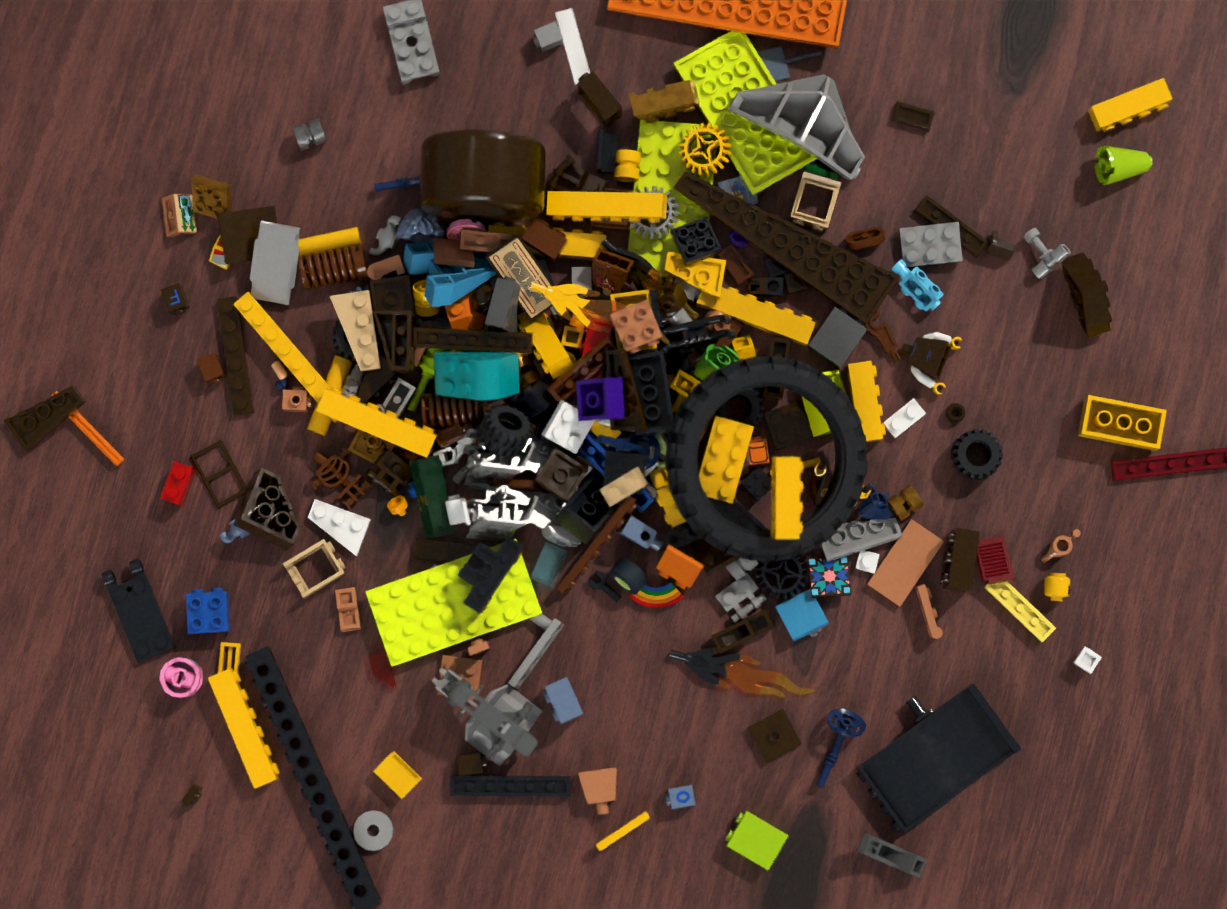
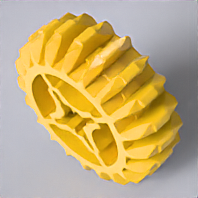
(711, 147)

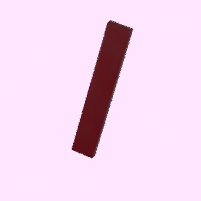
(1169, 464)

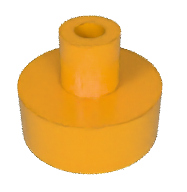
(398, 505)

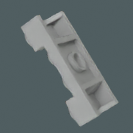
(407, 21)

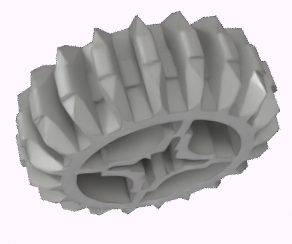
(667, 224)

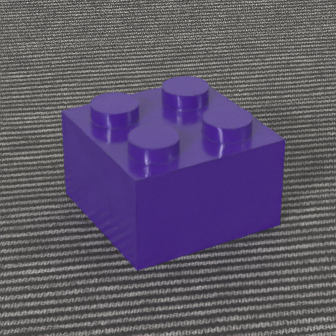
(600, 399)

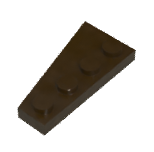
(40, 420)

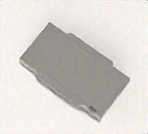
(275, 262)

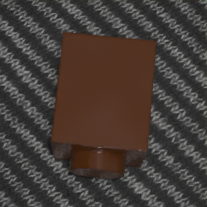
(211, 368)

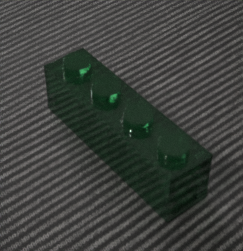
(431, 495)

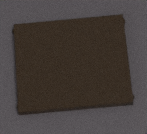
(240, 231)

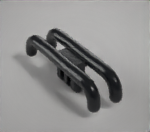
(697, 332)

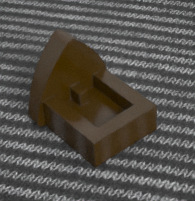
(1000, 248)

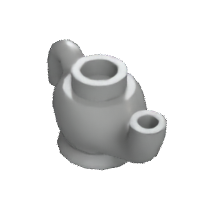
(387, 236)

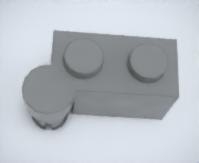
(398, 397)

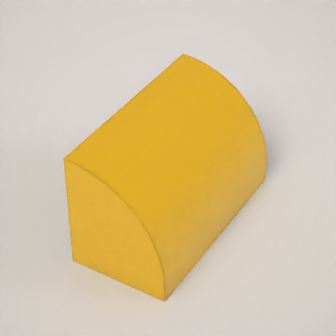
(397, 774)

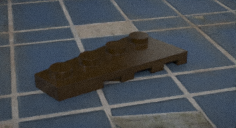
(619, 367)

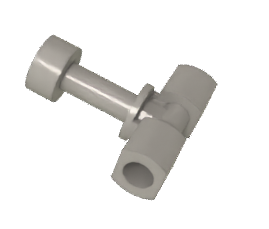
(1048, 257)

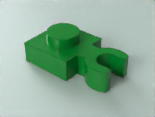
(816, 169)

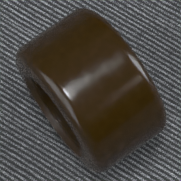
(482, 176)

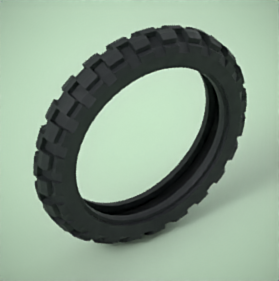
(688, 428)

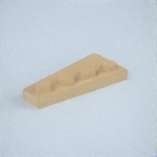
(358, 324)

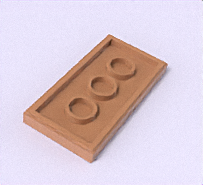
(905, 563)

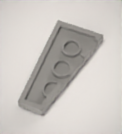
(859, 536)

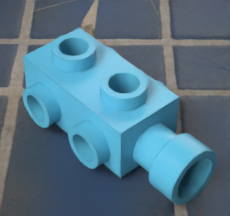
(918, 286)

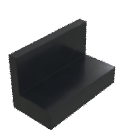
(607, 150)

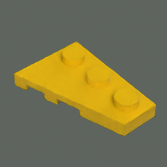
(704, 274)

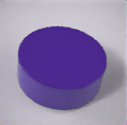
(737, 240)

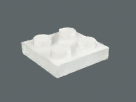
(566, 428)

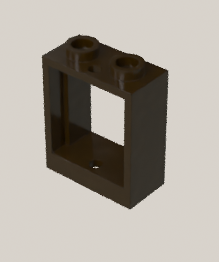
(599, 98)

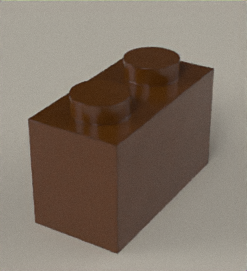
(544, 239)

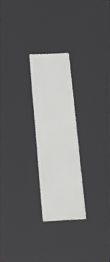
(572, 43)

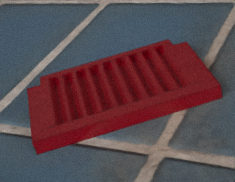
(994, 560)

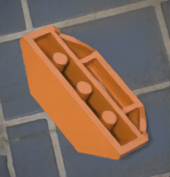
(463, 314)

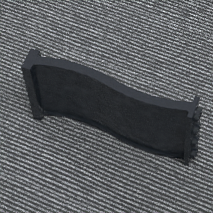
(937, 758)

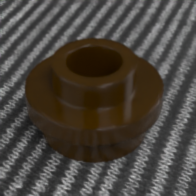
(955, 406)

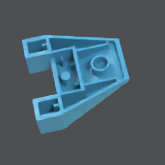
(445, 282)

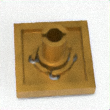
(214, 194)
(360, 446)

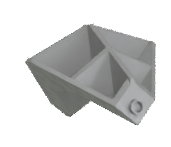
(806, 115)

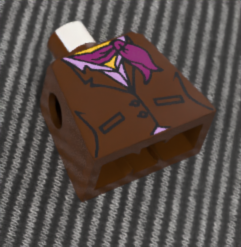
(610, 271)

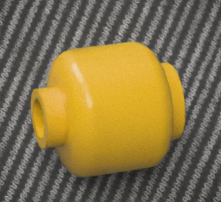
(1057, 586)

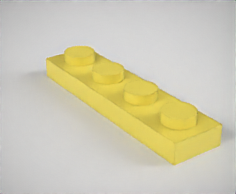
(1021, 609)

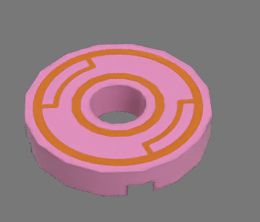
(454, 230)

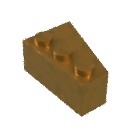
(665, 101)

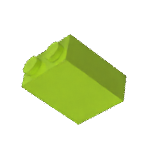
(756, 839)

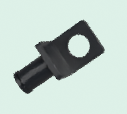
(918, 709)

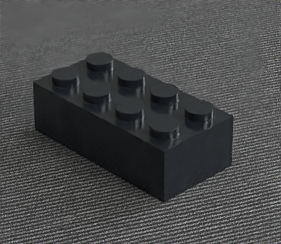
(653, 392)

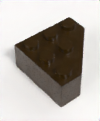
(1087, 294)
(268, 511)

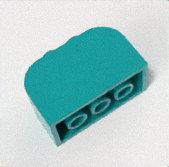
(476, 374)

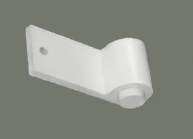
(457, 510)

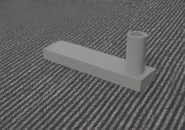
(551, 629)

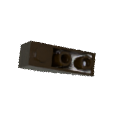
(375, 381)

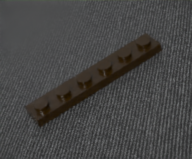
(472, 340)
(235, 356)

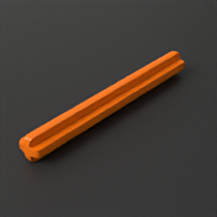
(95, 437)

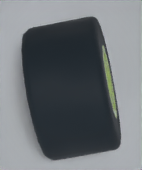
(628, 576)

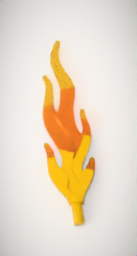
(586, 311)

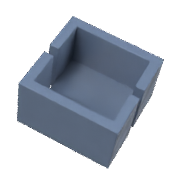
(563, 700)

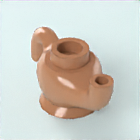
(1060, 546)

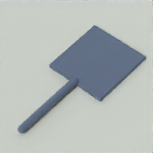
(776, 63)

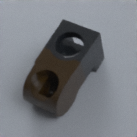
(766, 287)

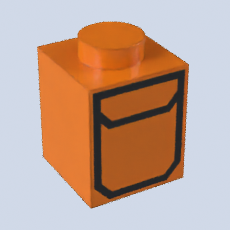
(757, 451)

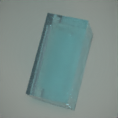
(548, 564)

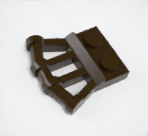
(587, 182)

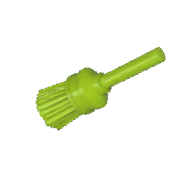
(427, 366)

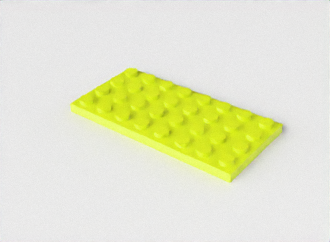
(720, 72)
(663, 168)
(429, 613)

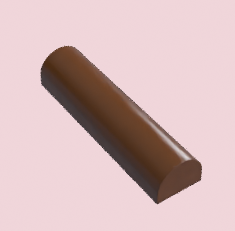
(581, 370)

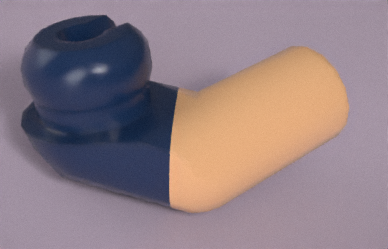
(282, 375)

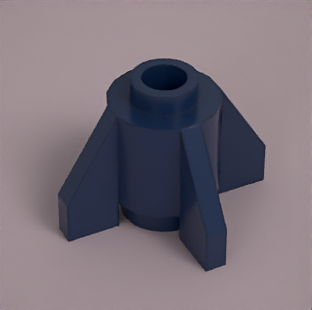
(874, 505)

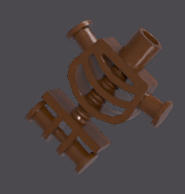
(326, 464)

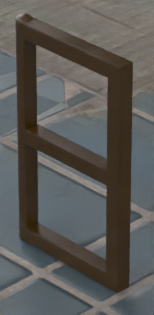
(206, 480)

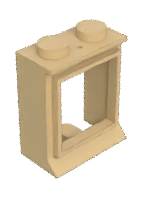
(802, 219)
(328, 549)

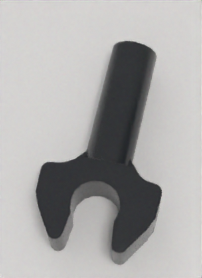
(604, 586)

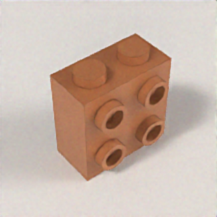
(636, 327)

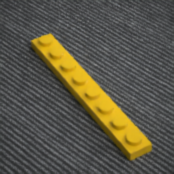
(282, 346)

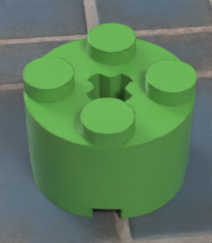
(713, 359)

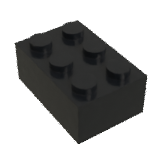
(587, 511)

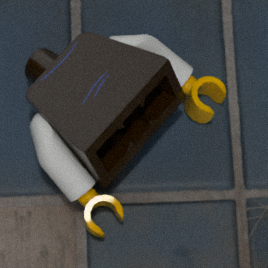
(929, 357)

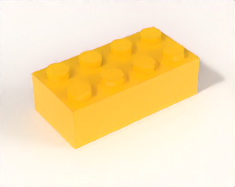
(1122, 423)
(724, 458)

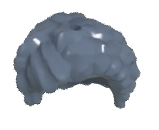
(420, 227)

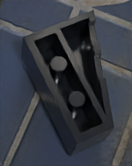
(533, 398)

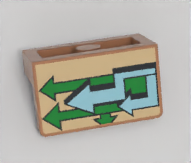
(179, 214)

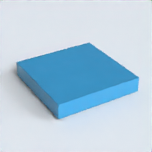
(801, 615)

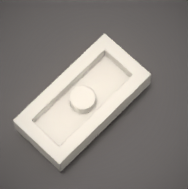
(904, 418)

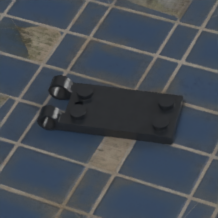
(139, 613)

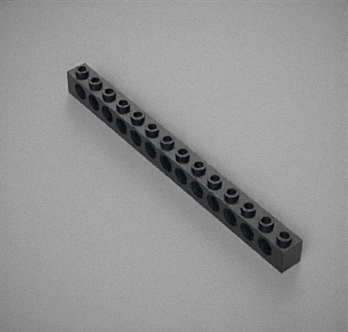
(265, 657)

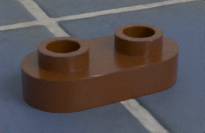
(865, 238)

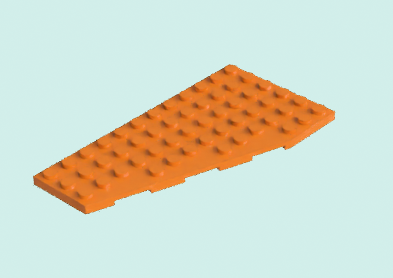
(791, 20)

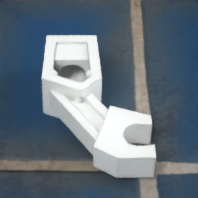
(457, 451)

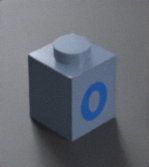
(680, 796)

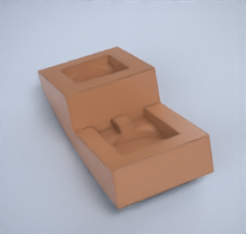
(348, 609)

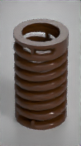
(333, 272)
(455, 413)

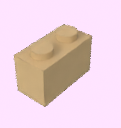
(624, 486)

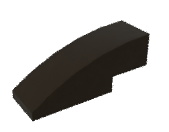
(743, 631)

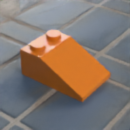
(678, 567)

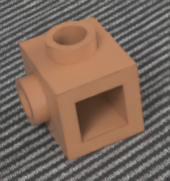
(296, 400)

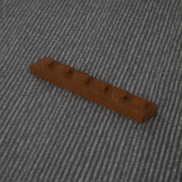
(593, 550)

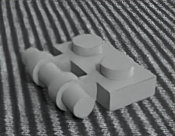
(738, 592)

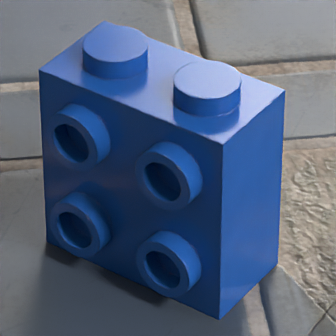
(208, 611)

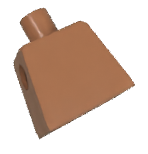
(599, 787)

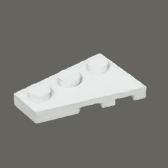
(342, 525)

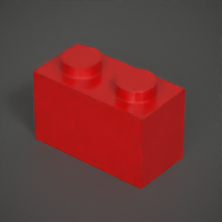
(178, 483)

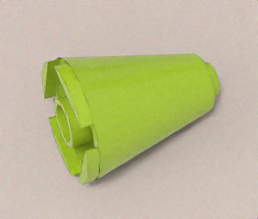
(1120, 163)

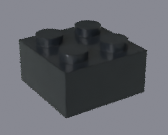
(757, 483)

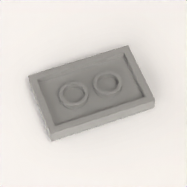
(931, 244)

